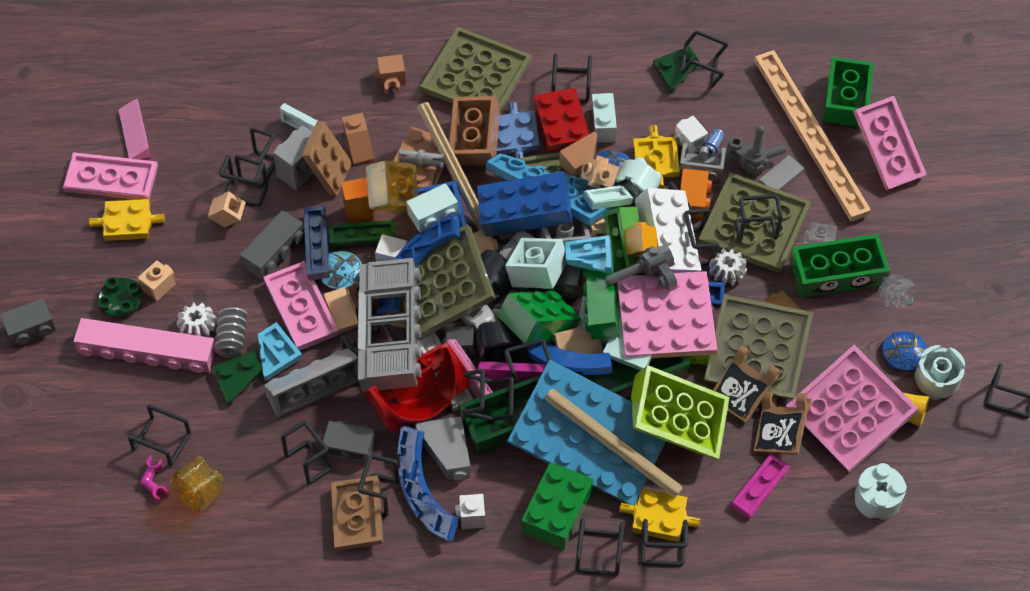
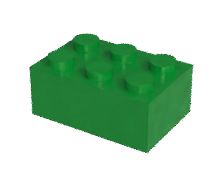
(847, 90)
(537, 315)
(557, 506)

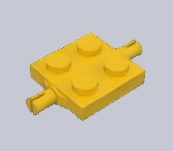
(658, 153)
(126, 220)
(663, 513)

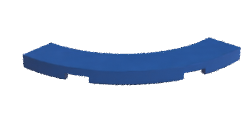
(418, 249)
(587, 363)
(415, 487)

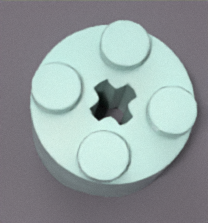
(637, 177)
(939, 372)
(880, 492)

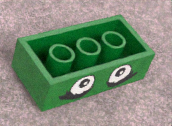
(838, 265)

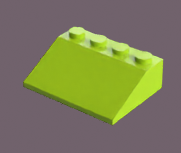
(679, 411)

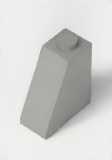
(447, 446)

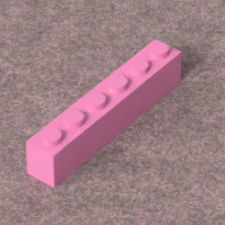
(144, 345)

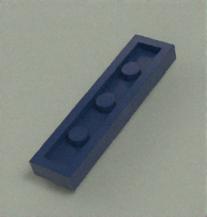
(316, 243)

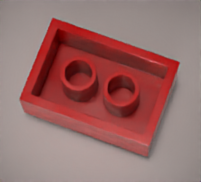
(559, 119)

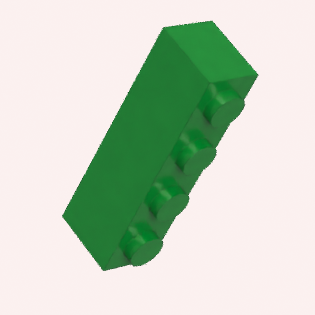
(600, 304)

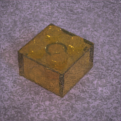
(391, 185)

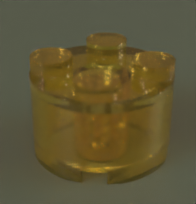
(197, 484)

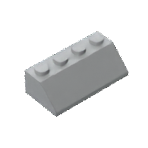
(312, 382)

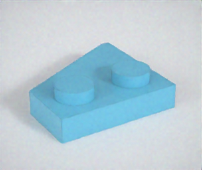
(590, 254)
(276, 351)

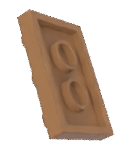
(326, 158)
(356, 515)

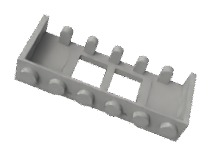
(389, 363)

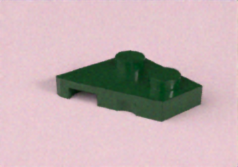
(669, 68)
(237, 375)

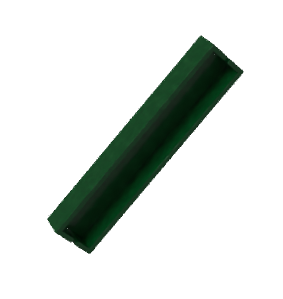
(491, 435)

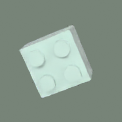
(536, 263)

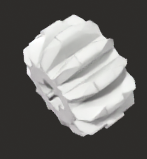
(728, 267)
(196, 320)

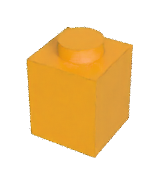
(640, 238)

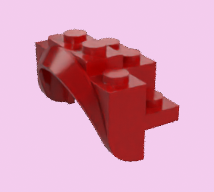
(429, 397)

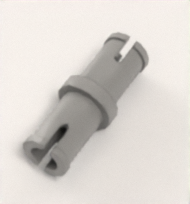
(421, 158)

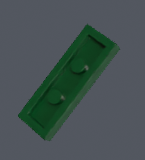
(360, 233)

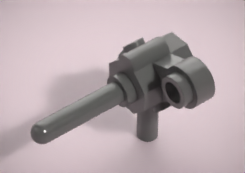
(754, 156)
(653, 261)

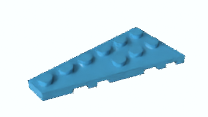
(513, 168)

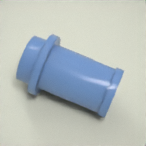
(714, 142)

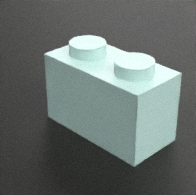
(604, 117)
(432, 207)

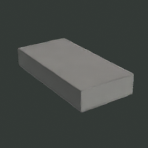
(782, 174)

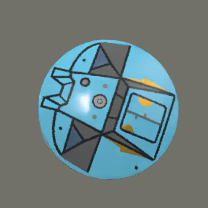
(343, 270)

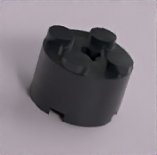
(496, 273)
(494, 339)

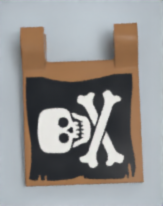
(745, 385)
(781, 427)

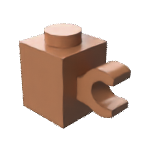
(390, 71)

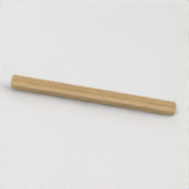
(450, 161)
(613, 443)

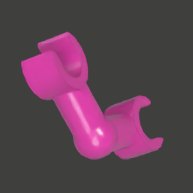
(146, 480)

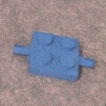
(517, 132)

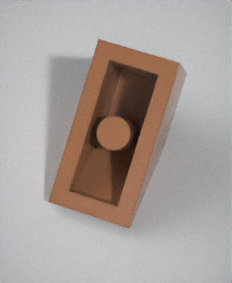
(357, 139)
(575, 155)

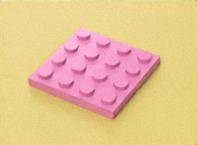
(666, 320)
(854, 408)

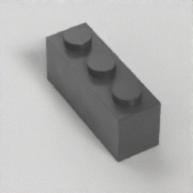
(272, 245)

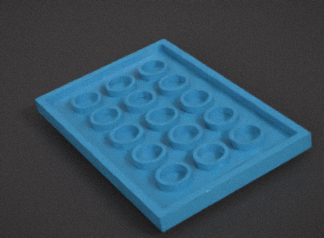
(560, 441)

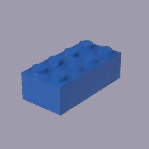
(524, 204)

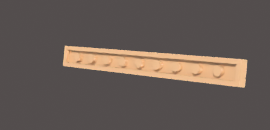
(812, 136)

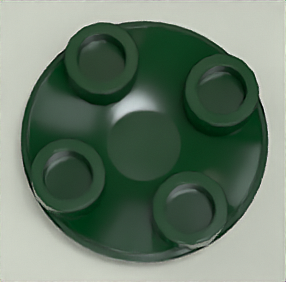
(119, 296)

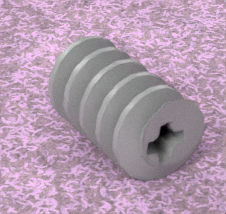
(230, 332)

